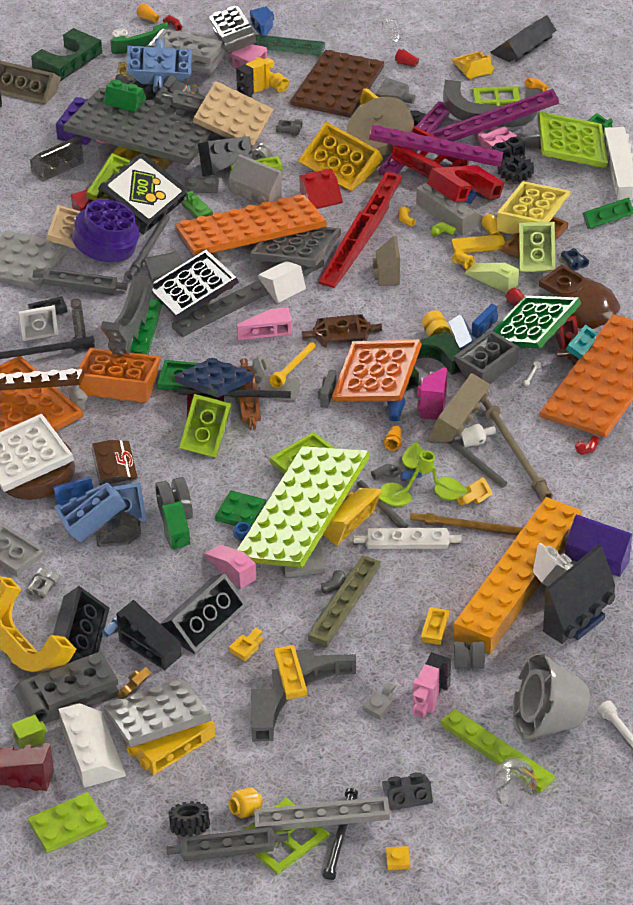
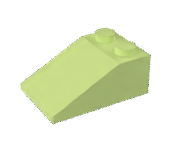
(537, 246)

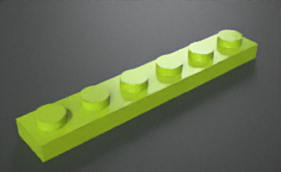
(491, 745)

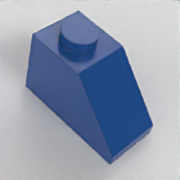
(262, 20)

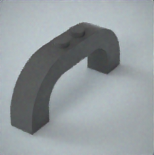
(464, 109)

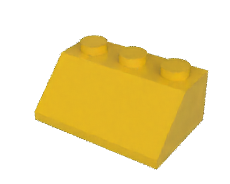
(352, 513)

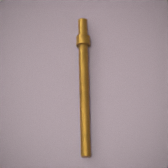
(430, 519)

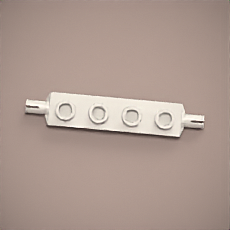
(407, 538)

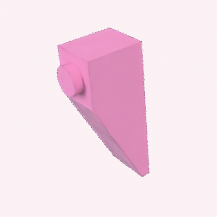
(267, 324)
(234, 564)

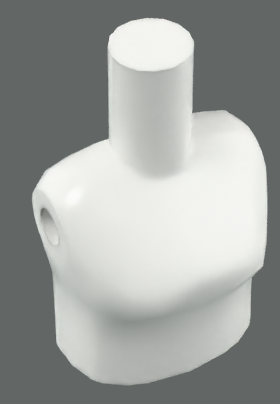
(476, 435)

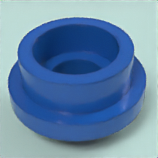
(241, 530)

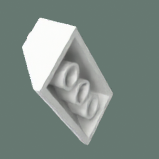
(90, 745)

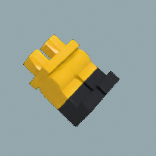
(255, 76)

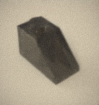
(119, 530)

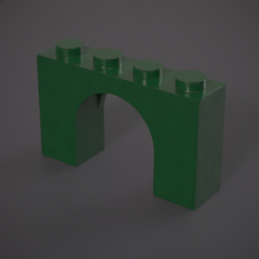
(85, 48)
(438, 347)

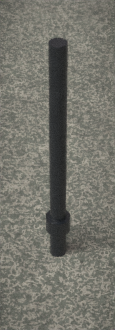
(241, 393)

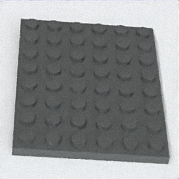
(149, 129)

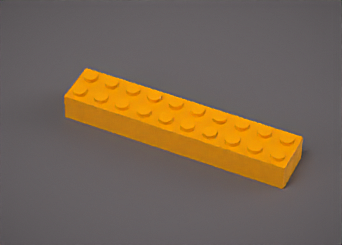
(512, 579)

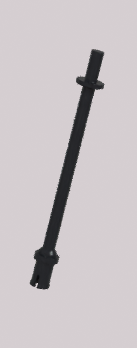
(75, 344)

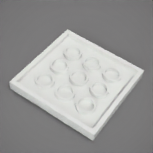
(30, 452)

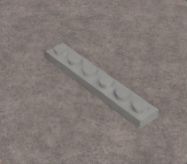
(323, 814)

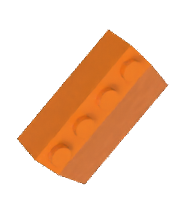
(119, 377)

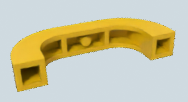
(54, 653)

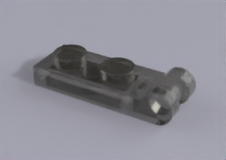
(78, 319)

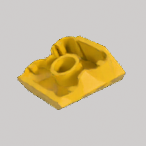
(474, 64)

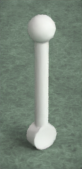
(536, 364)

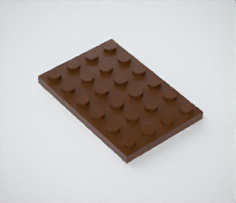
(337, 83)

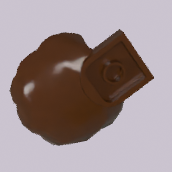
(596, 300)

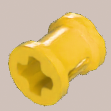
(463, 259)

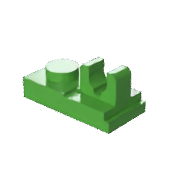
(196, 206)

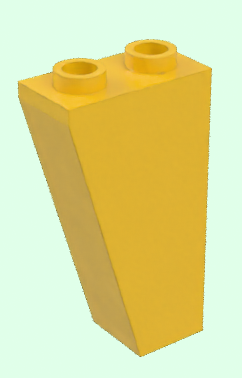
(164, 751)

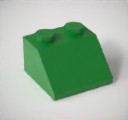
(124, 95)

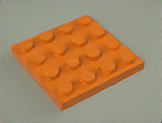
(376, 370)

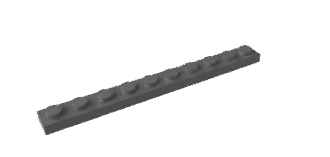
(227, 305)

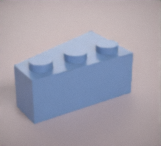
(90, 511)

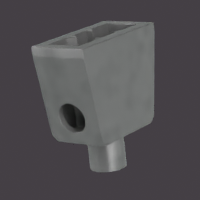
(395, 89)

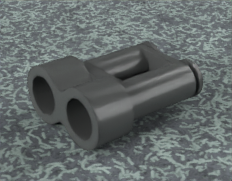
(290, 126)

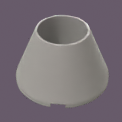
(548, 698)

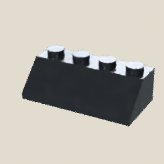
(526, 39)
(205, 613)
(81, 622)

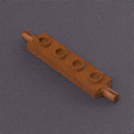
(249, 405)

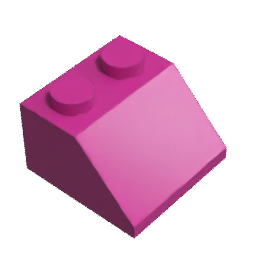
(432, 394)

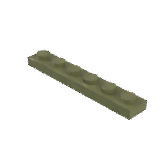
(344, 601)

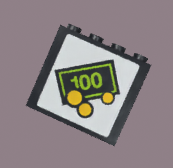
(144, 190)

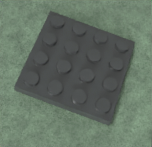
(300, 248)

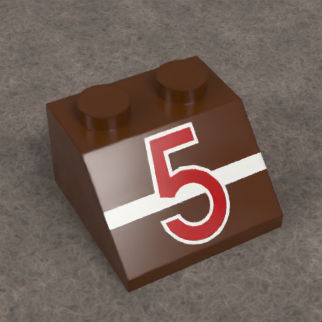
(113, 461)

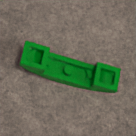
(120, 44)

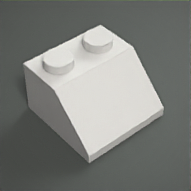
(37, 323)

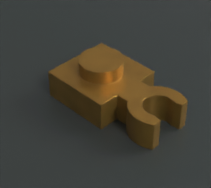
(136, 679)

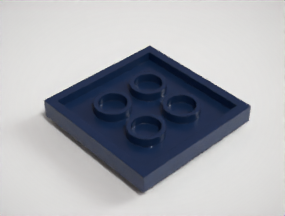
(214, 377)

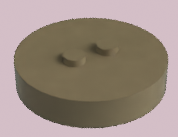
(384, 112)

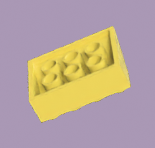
(530, 204)

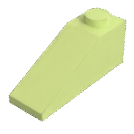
(498, 275)

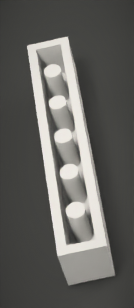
(620, 161)

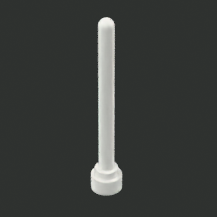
(608, 711)

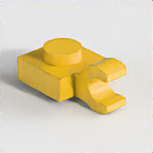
(477, 492)
(245, 646)

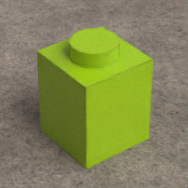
(29, 732)

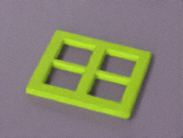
(514, 89)
(298, 850)

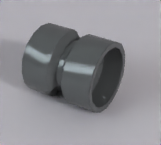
(469, 655)

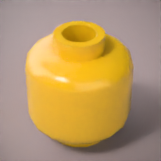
(244, 802)

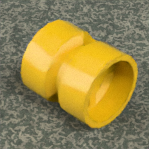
(435, 323)

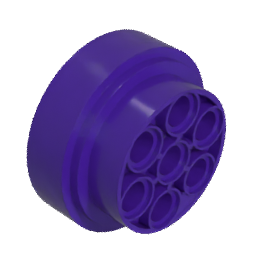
(106, 231)

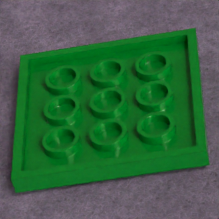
(536, 320)

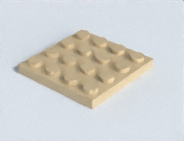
(232, 113)

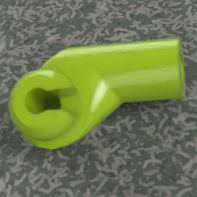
(440, 228)

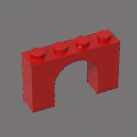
(458, 180)

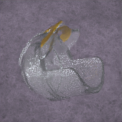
(512, 777)

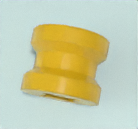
(279, 82)

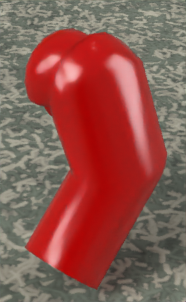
(176, 23)
(582, 448)

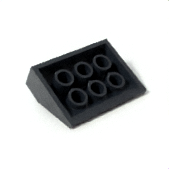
(578, 596)

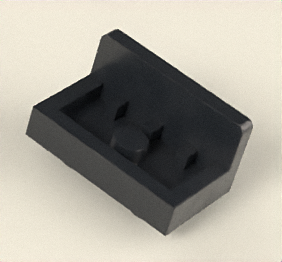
(408, 791)

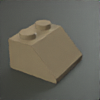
(387, 263)

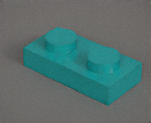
(582, 342)

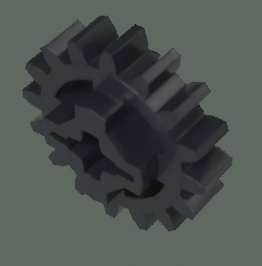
(516, 168)

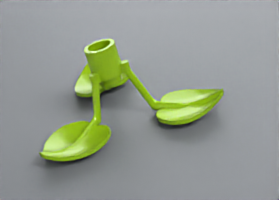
(417, 458)

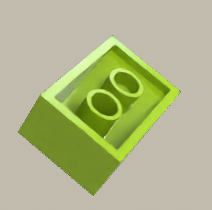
(205, 426)

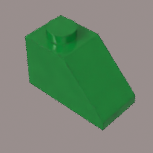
(175, 525)

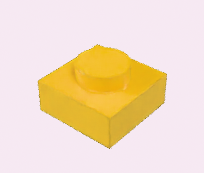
(398, 858)

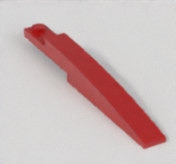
(361, 230)

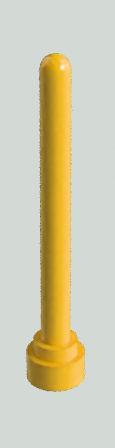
(277, 379)

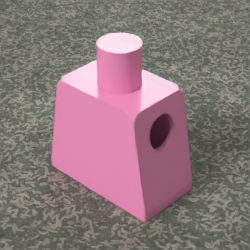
(247, 55)

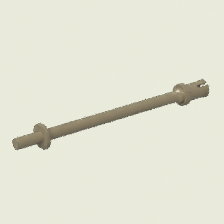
(538, 484)

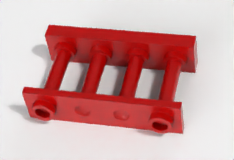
(418, 161)

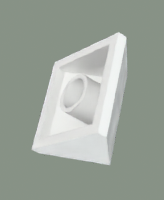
(283, 281)

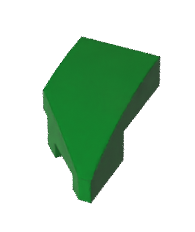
(601, 120)

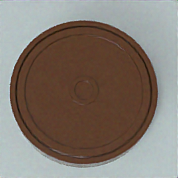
(42, 485)

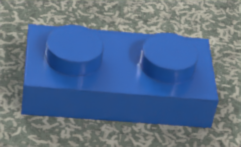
(484, 320)
(72, 489)

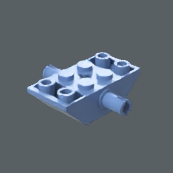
(157, 63)

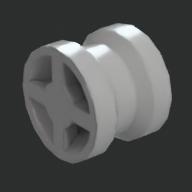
(262, 151)

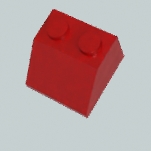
(321, 188)

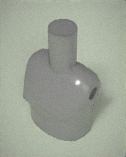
(78, 396)

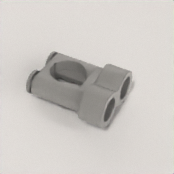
(44, 577)

